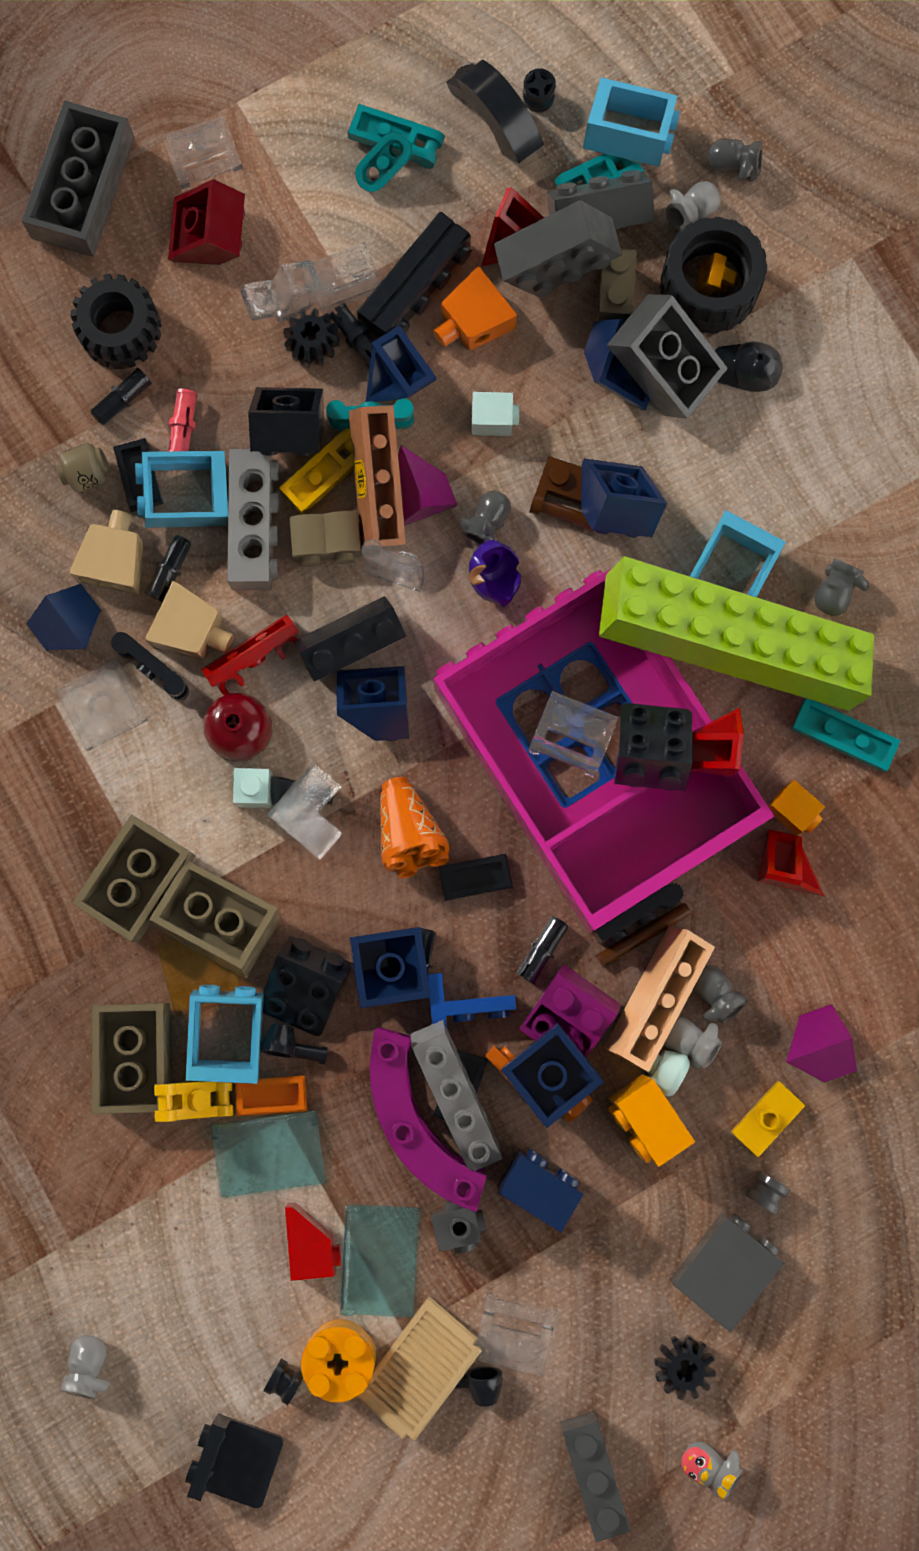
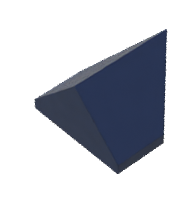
(396, 368)
(65, 619)

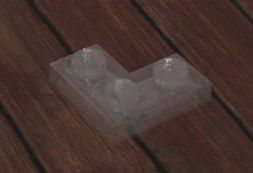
(299, 811)

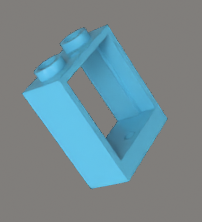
(625, 140)
(183, 460)
(749, 537)
(218, 1069)

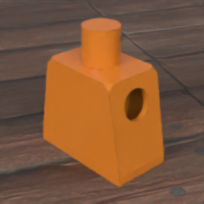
(475, 313)

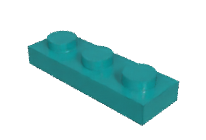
(845, 735)

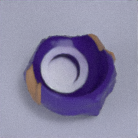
(495, 572)

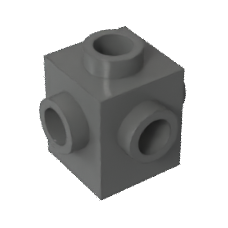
(451, 1238)

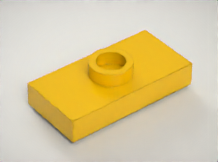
(767, 1118)

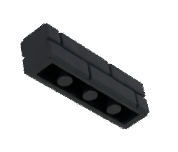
(416, 277)

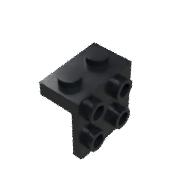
(654, 747)
(304, 985)
(234, 1462)

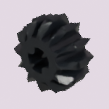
(324, 333)
(697, 1370)

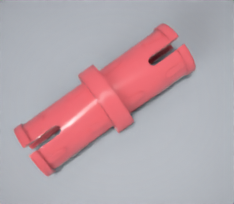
(182, 420)

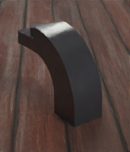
(500, 107)

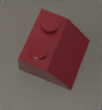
(207, 224)

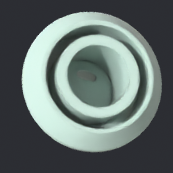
(669, 1071)

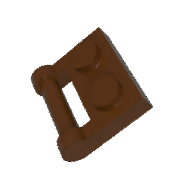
(562, 481)

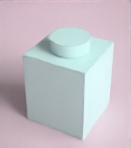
(493, 414)
(252, 788)

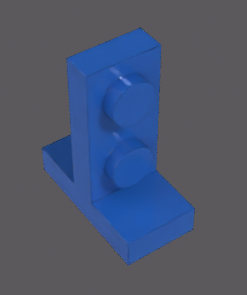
(464, 1009)

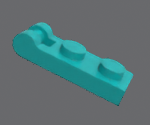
(372, 124)

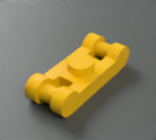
(192, 1100)

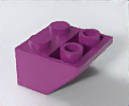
(577, 1006)

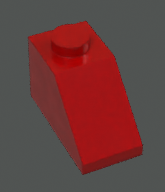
(310, 1246)

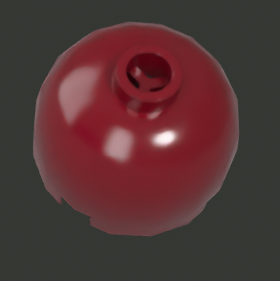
(248, 736)

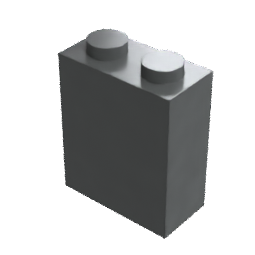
(727, 1270)

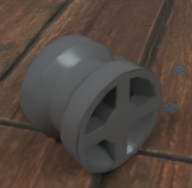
(767, 1192)

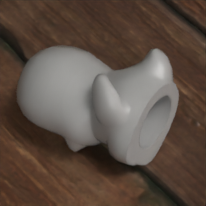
(698, 203)
(691, 1041)
(84, 1364)

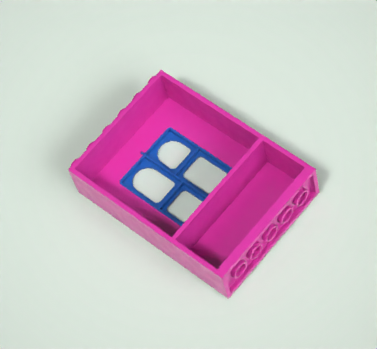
(611, 838)

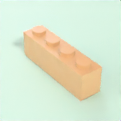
(659, 997)

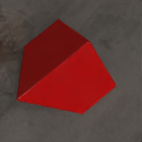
(512, 216)
(718, 745)
(786, 864)

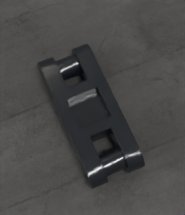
(150, 665)

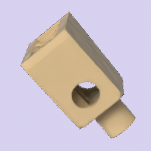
(110, 556)
(187, 625)

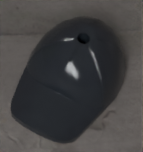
(746, 370)

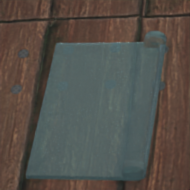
(268, 1153)
(379, 1260)

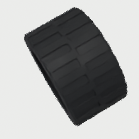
(741, 249)

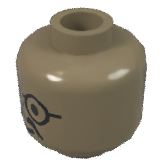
(83, 467)

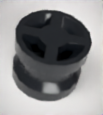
(543, 83)
(284, 1382)

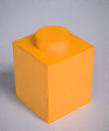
(796, 808)

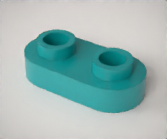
(384, 161)

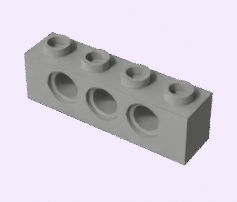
(244, 469)
(456, 1096)

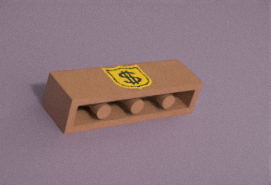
(377, 475)

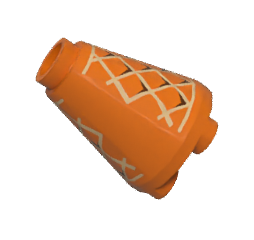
(408, 831)

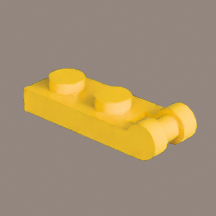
(320, 474)

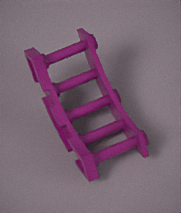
(408, 1132)

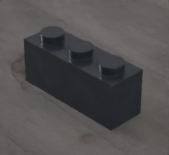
(349, 638)

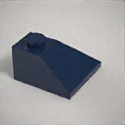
(607, 369)
(374, 701)
(389, 967)

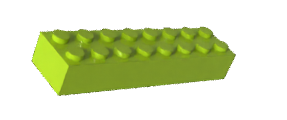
(736, 634)

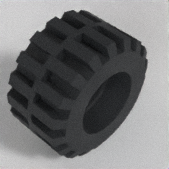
(113, 296)

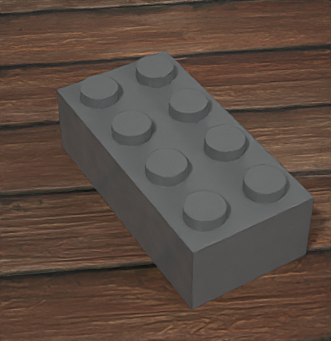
(78, 178)

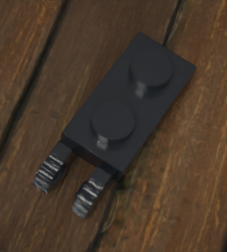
(640, 913)

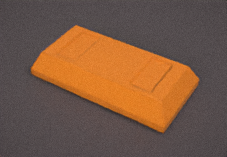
(271, 1096)

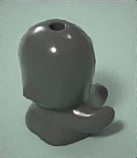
(732, 155)
(489, 517)
(837, 589)
(717, 991)

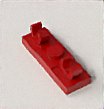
(250, 653)

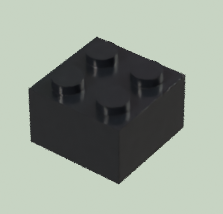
(286, 420)

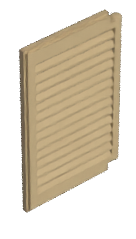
(420, 1370)

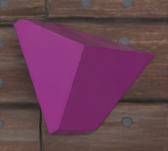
(423, 488)
(822, 1045)

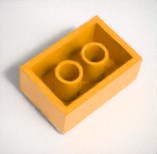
(651, 1120)

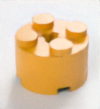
(323, 1375)

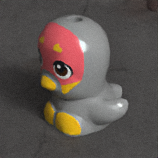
(709, 1468)

